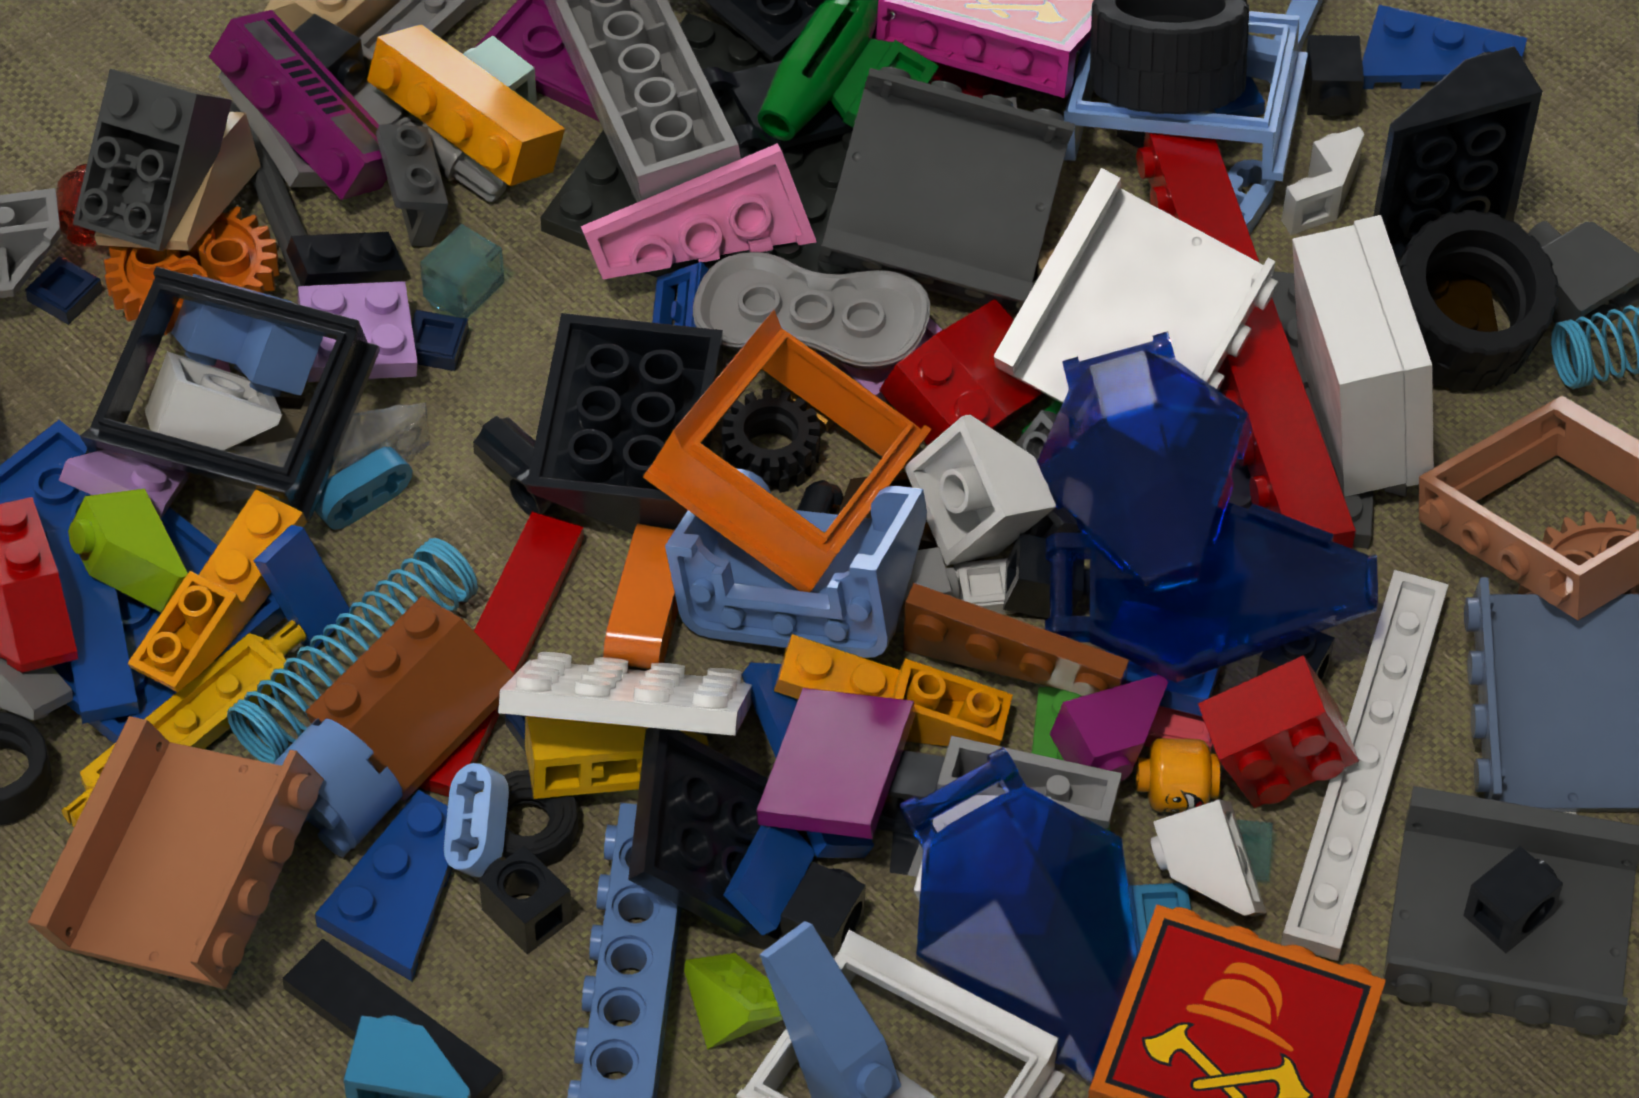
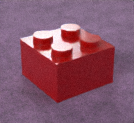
(1278, 732)

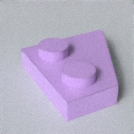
(115, 472)

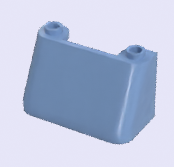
(852, 606)

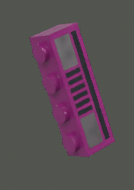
(302, 102)

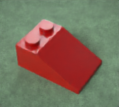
(958, 377)

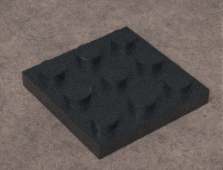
(695, 828)

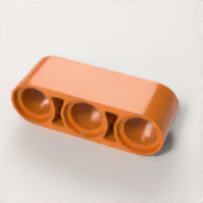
(644, 602)

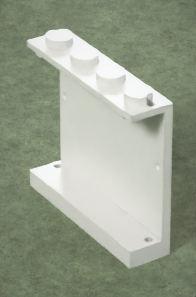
(1128, 276)

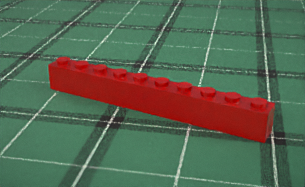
(1286, 448)

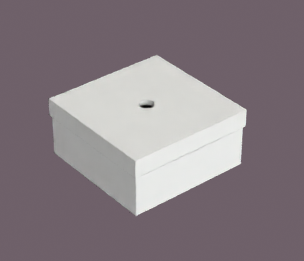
(1364, 356)

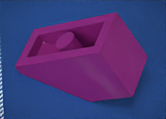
(1109, 725)

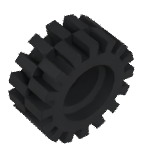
(778, 417)

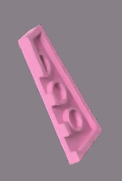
(716, 214)

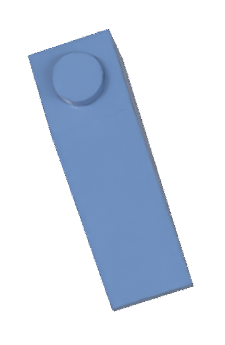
(826, 1021)

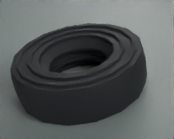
(560, 831)

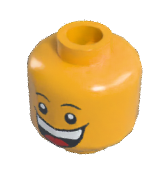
(1178, 774)

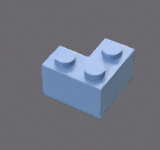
(267, 353)

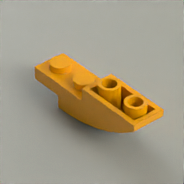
(218, 602)
(942, 701)

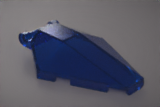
(1145, 459)
(1256, 591)
(1026, 908)

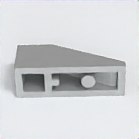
(1073, 785)

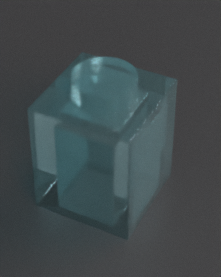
(462, 272)

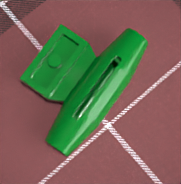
(832, 65)

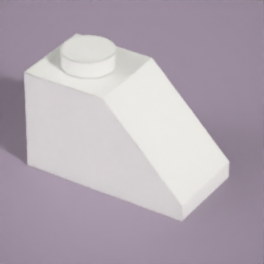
(1209, 855)

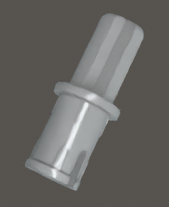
(465, 169)

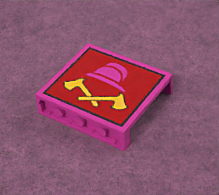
(1002, 39)

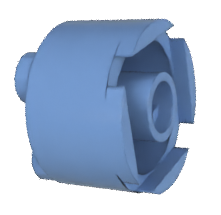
(352, 790)

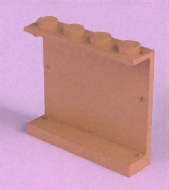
(175, 856)

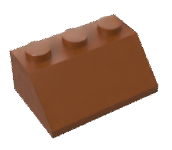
(416, 692)

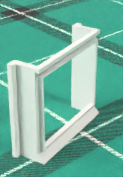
(944, 1000)

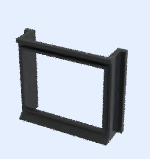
(323, 425)

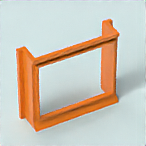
(743, 508)

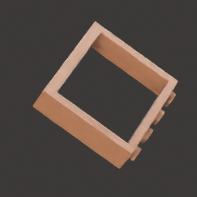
(1560, 429)

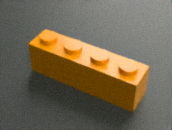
(465, 104)

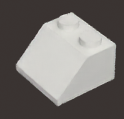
(207, 404)
(978, 490)

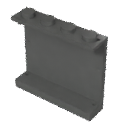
(946, 189)
(1561, 972)

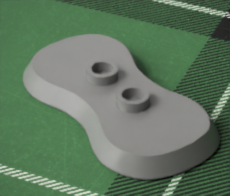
(854, 317)

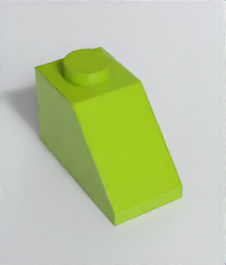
(127, 546)

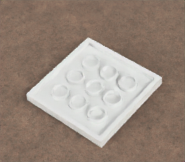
(627, 696)

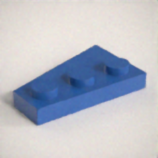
(1424, 48)
(393, 890)

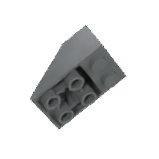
(148, 157)

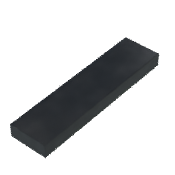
(345, 991)

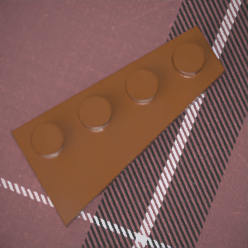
(992, 642)

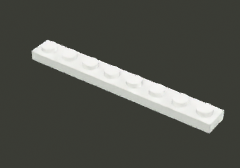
(1359, 792)

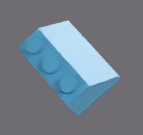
(399, 1062)

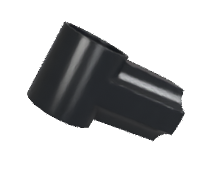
(509, 454)

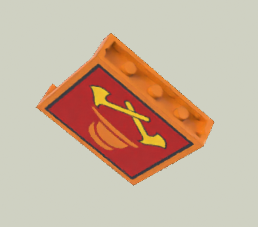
(1234, 1017)

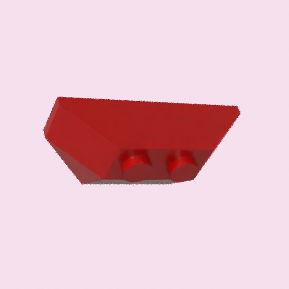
(32, 602)

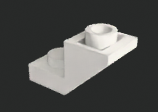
(1330, 176)

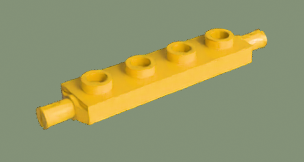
(200, 709)

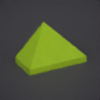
(729, 997)

